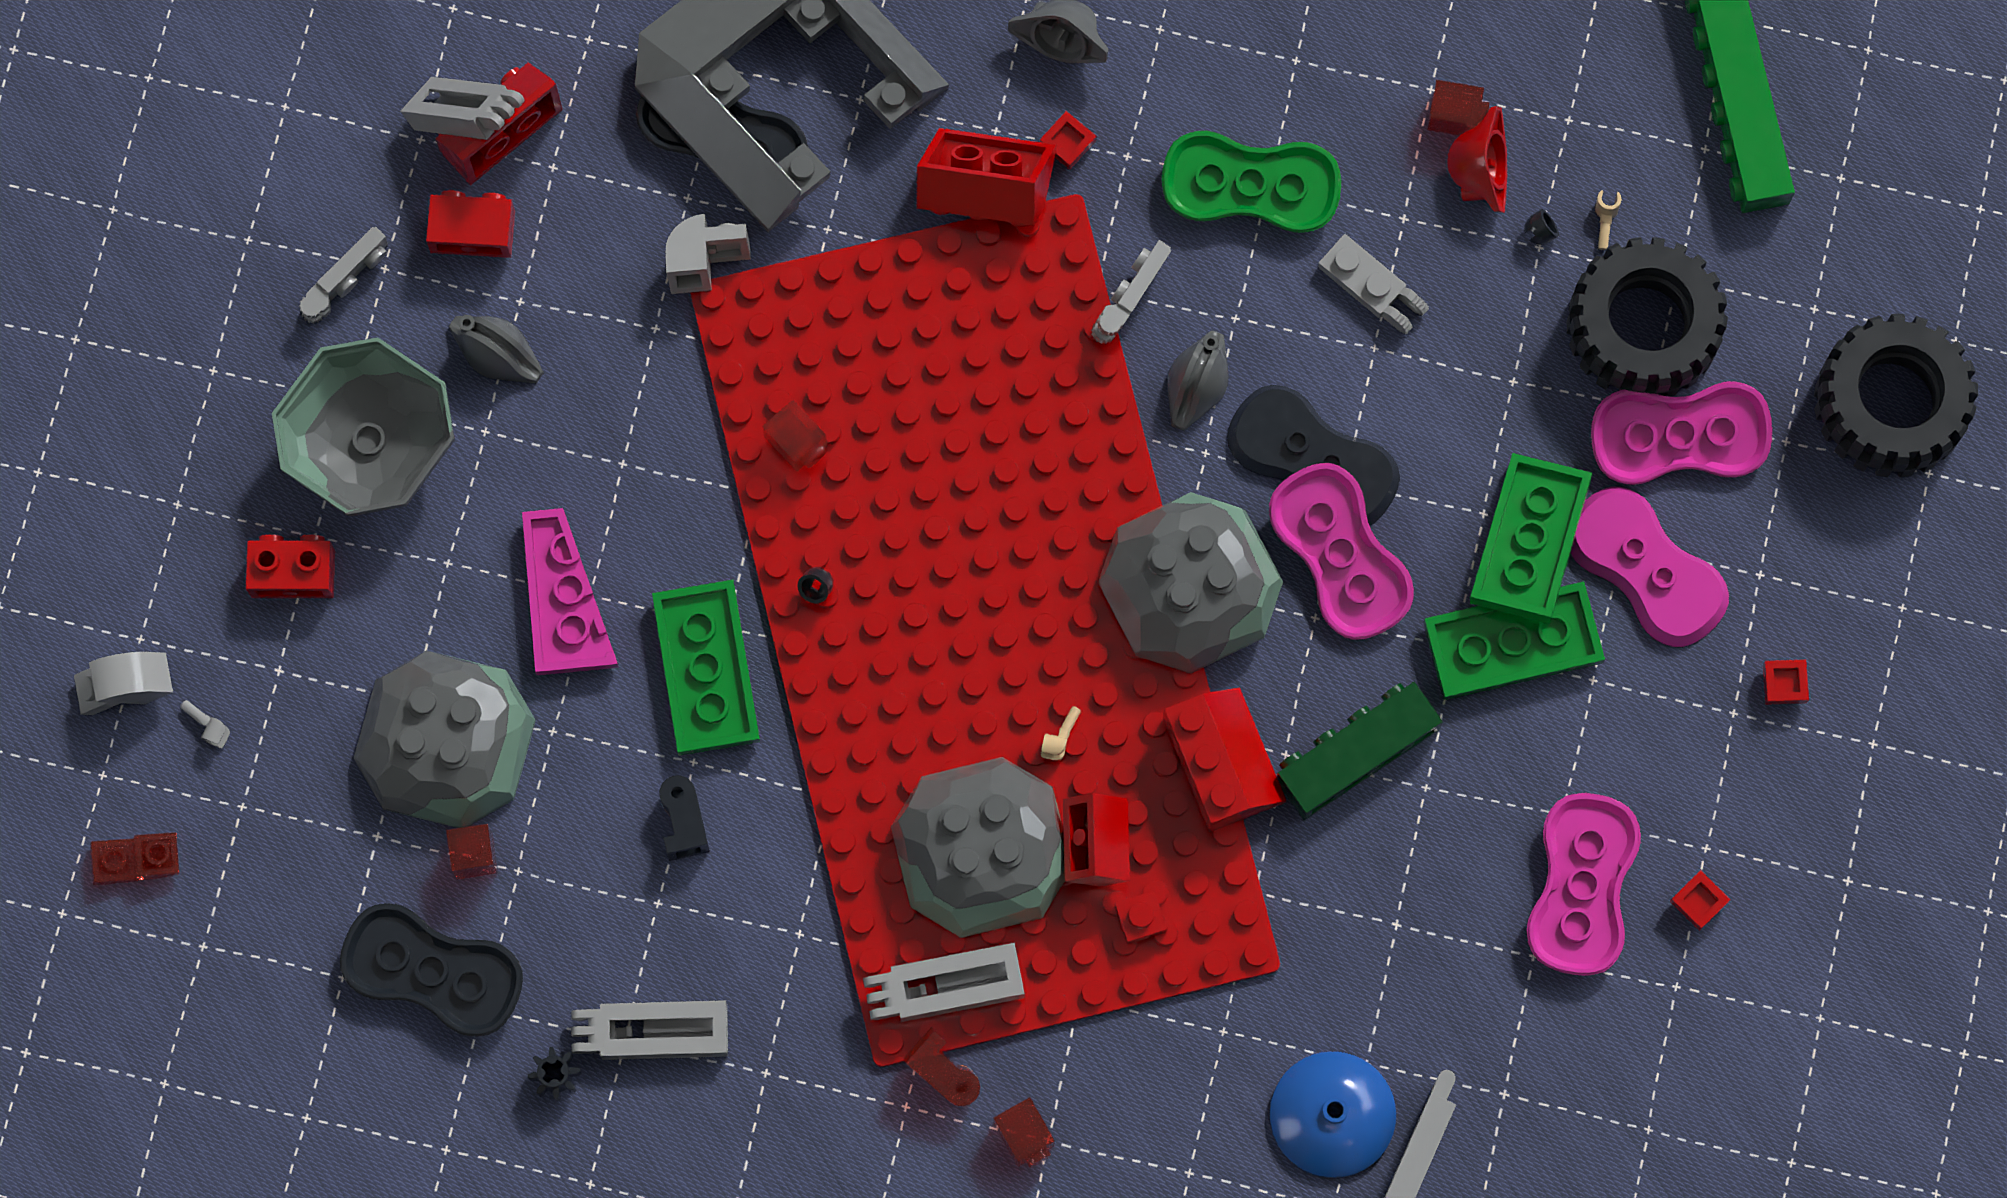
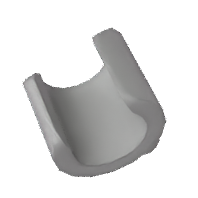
(215, 732)

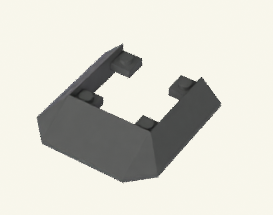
(692, 85)

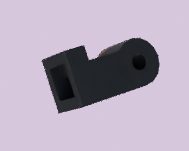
(682, 804)

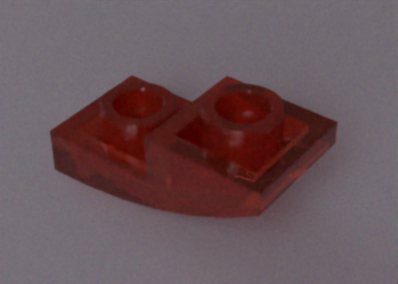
(134, 859)

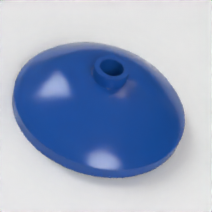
(1329, 1144)

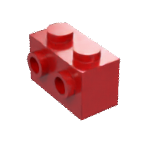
(471, 224)
(290, 567)
(1096, 839)

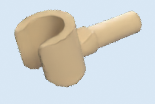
(1606, 214)
(1055, 746)

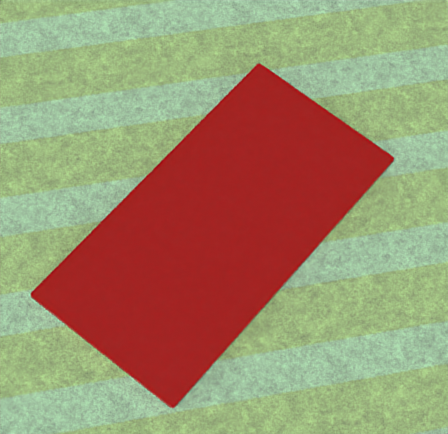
(966, 540)

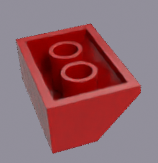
(477, 156)
(985, 177)
(1223, 757)

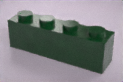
(1358, 750)

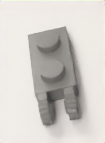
(342, 275)
(1370, 282)
(1129, 294)

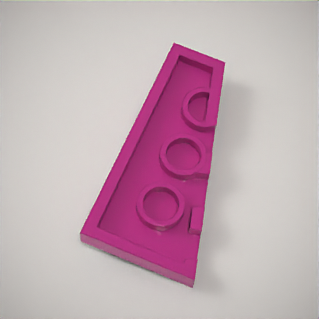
(563, 610)

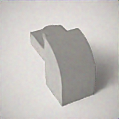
(696, 246)
(123, 679)

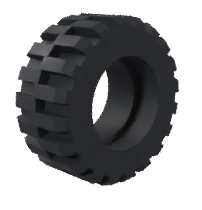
(1658, 269)
(1924, 353)

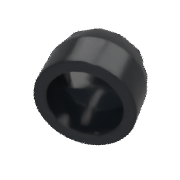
(1542, 227)
(806, 583)

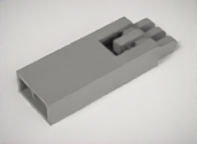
(462, 108)
(961, 979)
(668, 1030)
(1424, 1140)

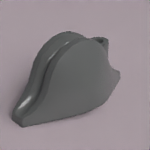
(1061, 31)
(496, 348)
(1197, 380)

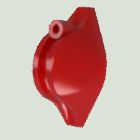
(1480, 161)

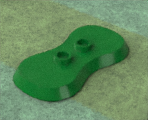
(1284, 184)

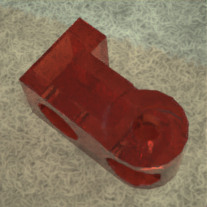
(951, 1080)

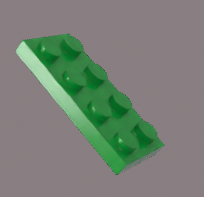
(1531, 538)
(1495, 649)
(706, 667)

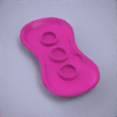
(1712, 431)
(1356, 578)
(1670, 590)
(1579, 914)

